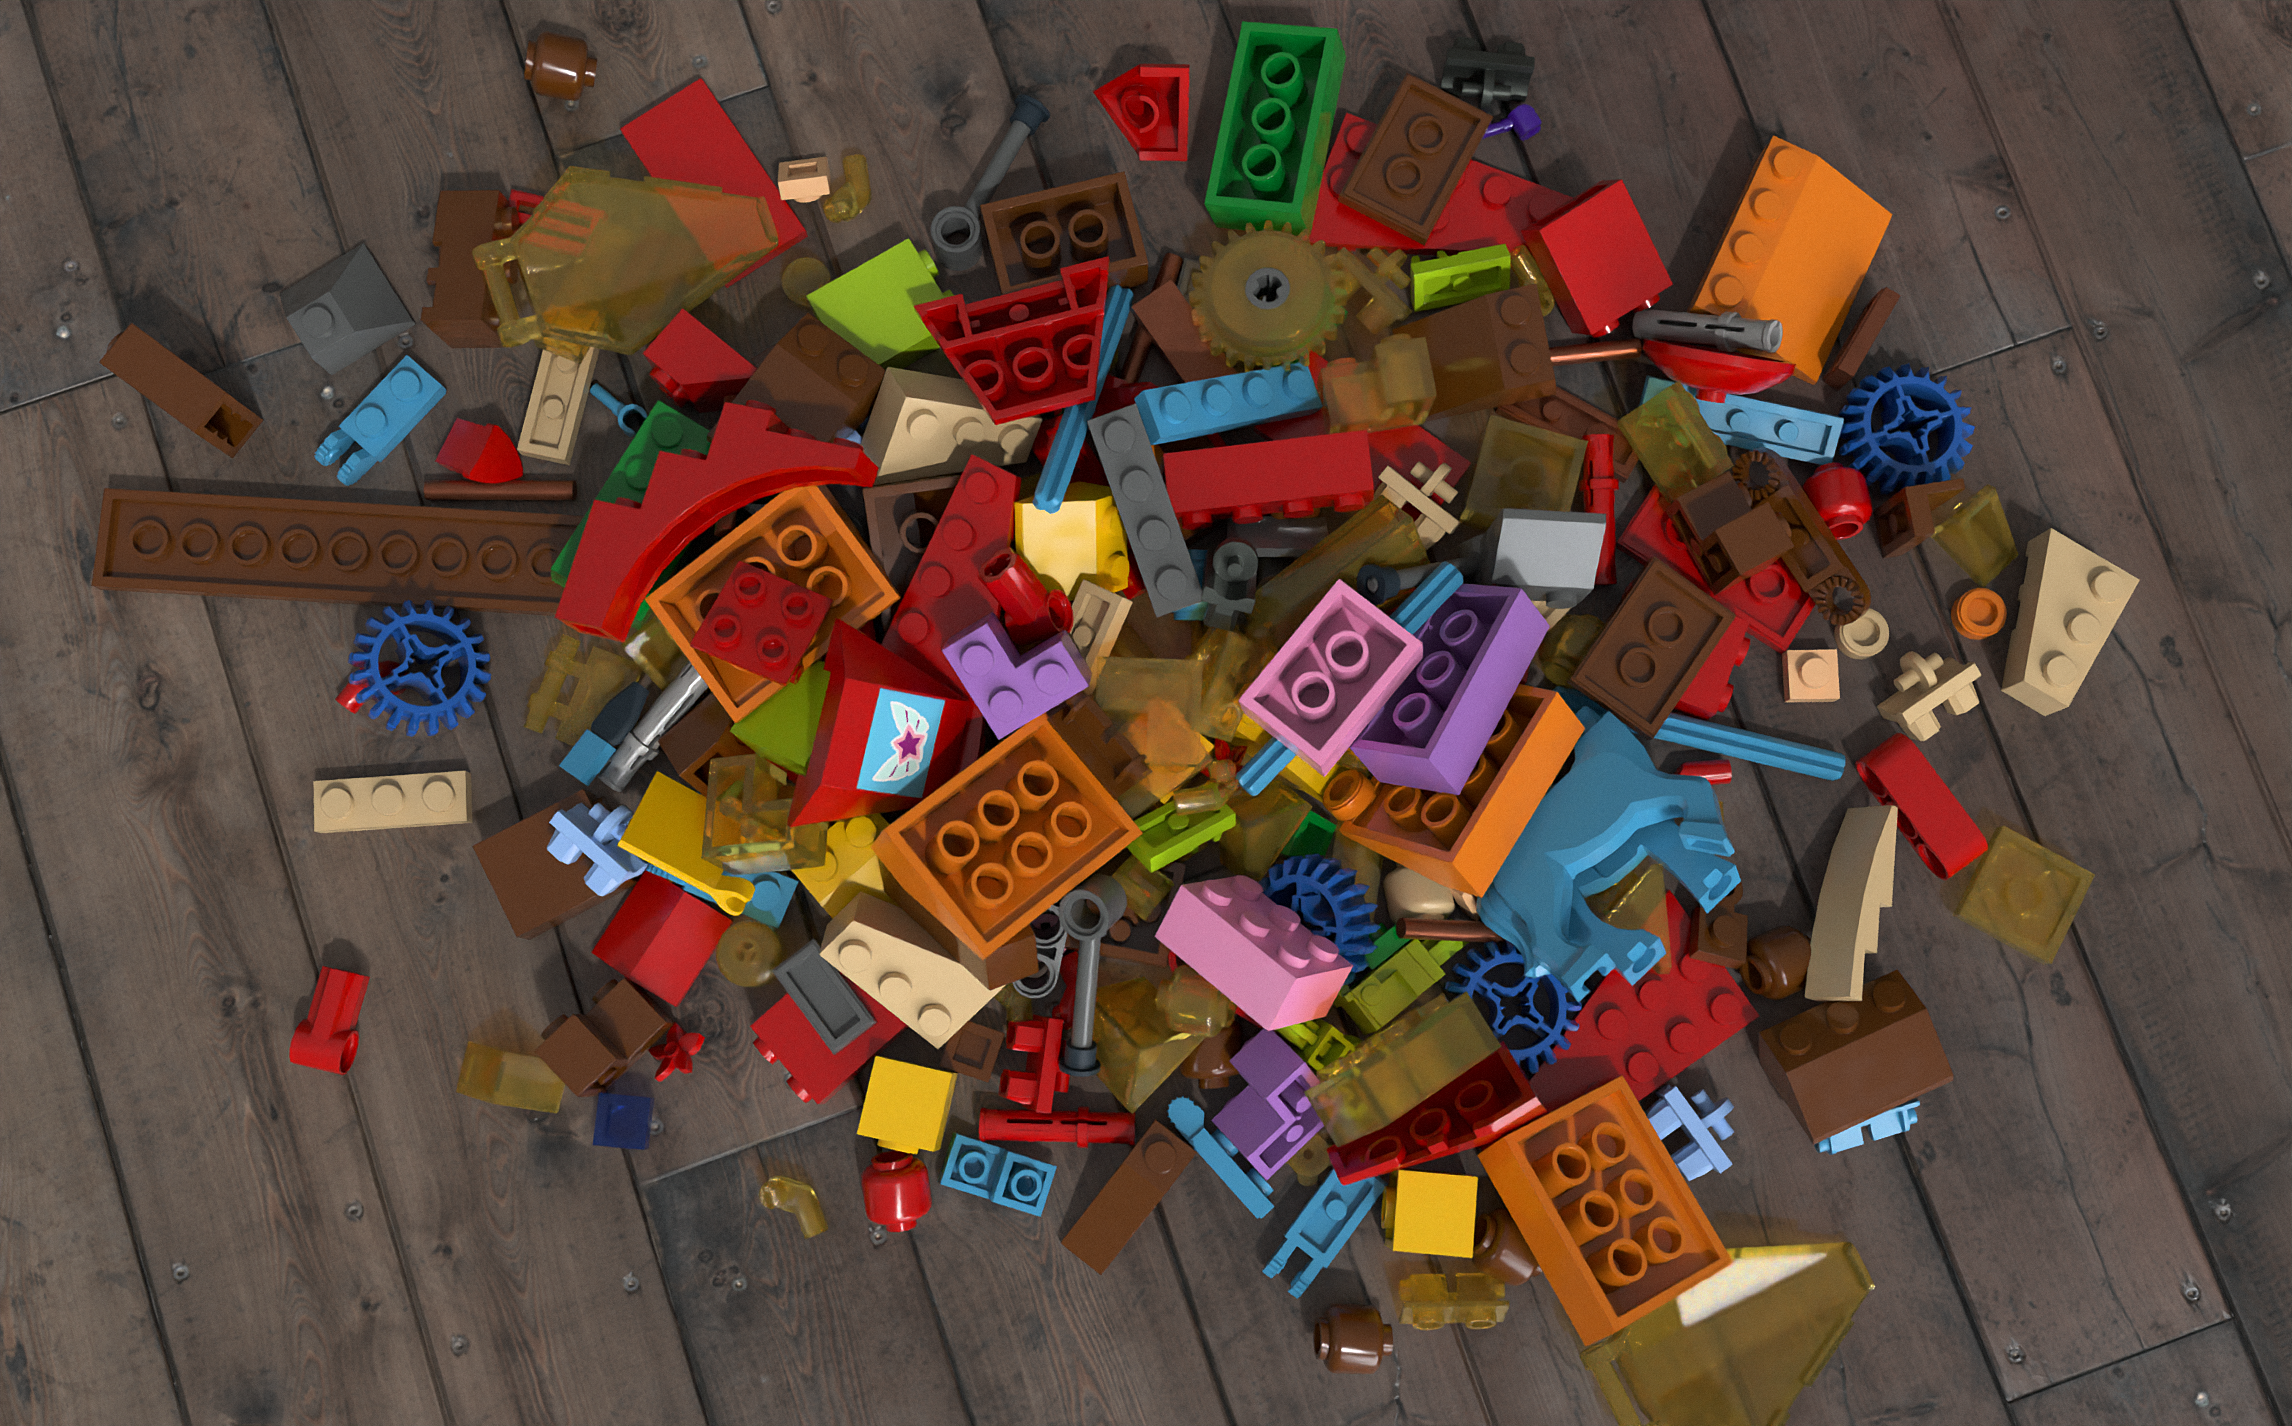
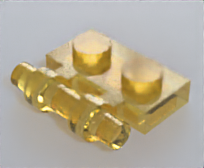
(598, 683)

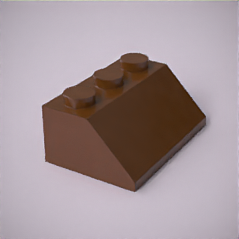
(900, 526)
(1854, 1057)

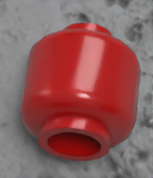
(1840, 498)
(896, 1190)

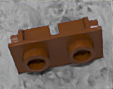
(1099, 744)

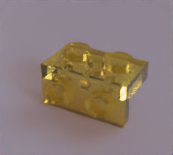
(1675, 442)

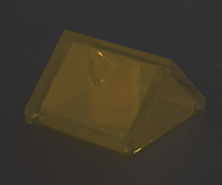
(1135, 1042)

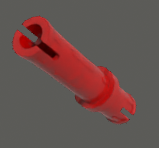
(1599, 497)
(1058, 1126)

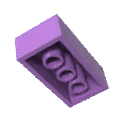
(1457, 692)

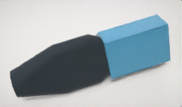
(606, 731)

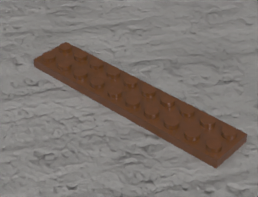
(330, 551)

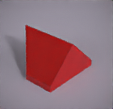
(1151, 109)

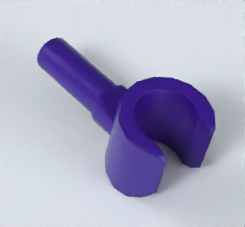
(1523, 121)

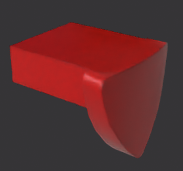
(480, 453)

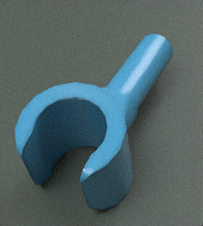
(618, 408)

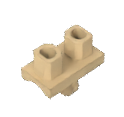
(1434, 519)
(1925, 686)

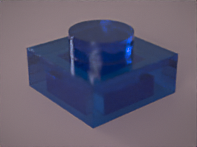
(623, 1121)

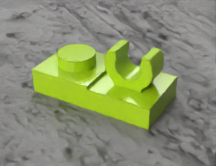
(1459, 277)
(1173, 836)

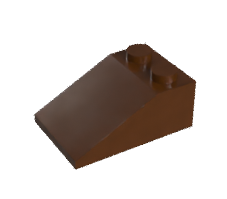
(1487, 352)
(815, 382)

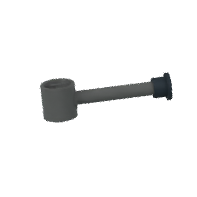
(965, 219)
(1380, 583)
(1088, 928)

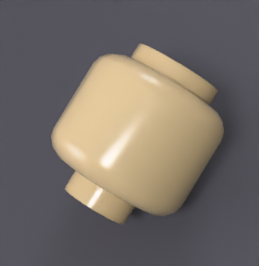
(1416, 896)

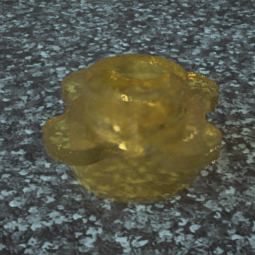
(1308, 1169)

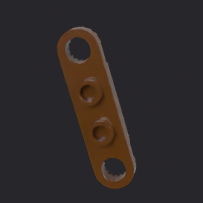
(1817, 556)

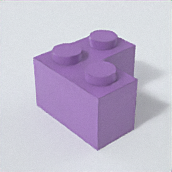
(1013, 686)
(1272, 1113)

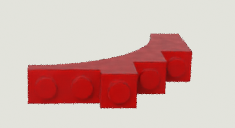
(633, 542)

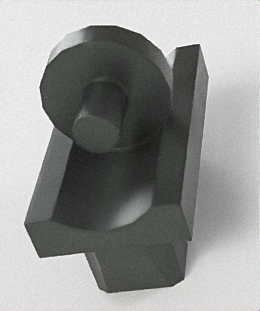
(1487, 74)
(1229, 582)

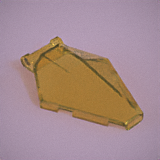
(622, 257)
(1736, 1342)

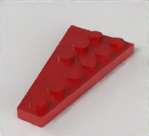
(1482, 212)
(946, 589)
(1646, 1028)

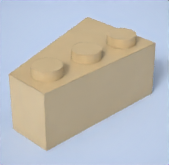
(933, 426)
(2062, 620)
(903, 968)

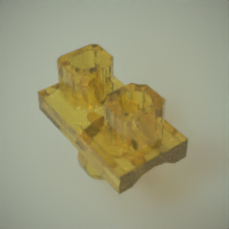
(1385, 305)

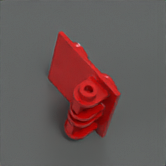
(762, 624)

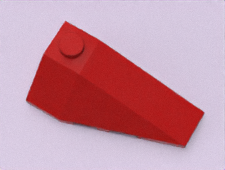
(1462, 1115)

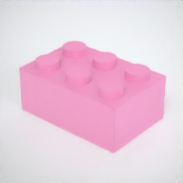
(1331, 677)
(1254, 951)

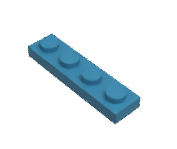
(1227, 403)
(1763, 423)

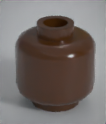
(559, 66)
(1777, 962)
(1212, 1058)
(1502, 1250)
(1352, 1339)

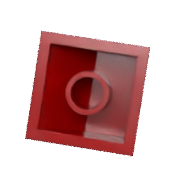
(696, 365)

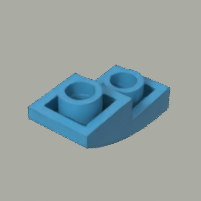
(997, 1174)

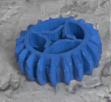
(1897, 394)
(409, 646)
(1328, 900)
(1548, 1032)

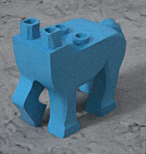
(1591, 836)

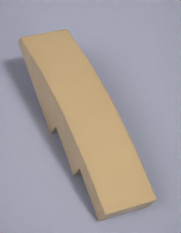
(1850, 903)

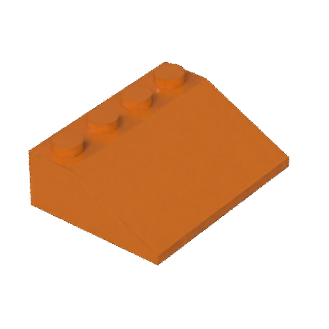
(1794, 254)
(800, 539)
(1469, 835)
(1006, 837)
(1604, 1210)

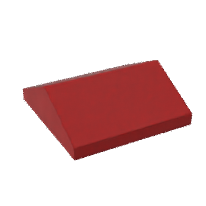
(662, 937)

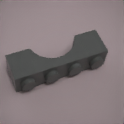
(1146, 510)

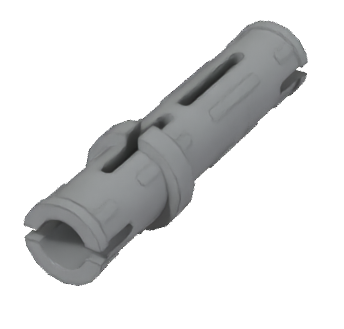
(1724, 331)
(642, 740)

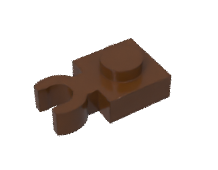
(1721, 933)

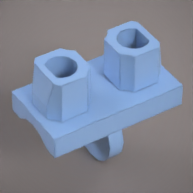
(597, 836)
(1702, 1151)

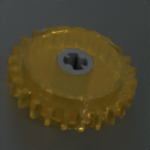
(1274, 265)

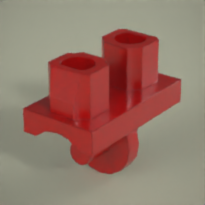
(1042, 1076)

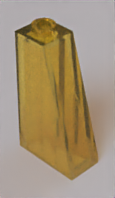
(1374, 535)

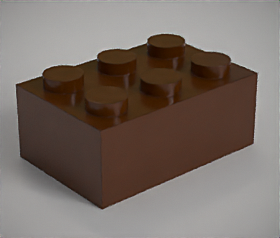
(1066, 227)

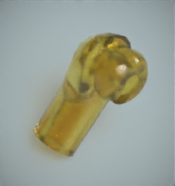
(853, 195)
(1212, 794)
(796, 1198)

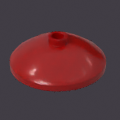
(1716, 371)

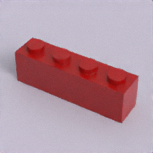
(1270, 478)

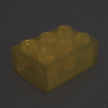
(1400, 1067)

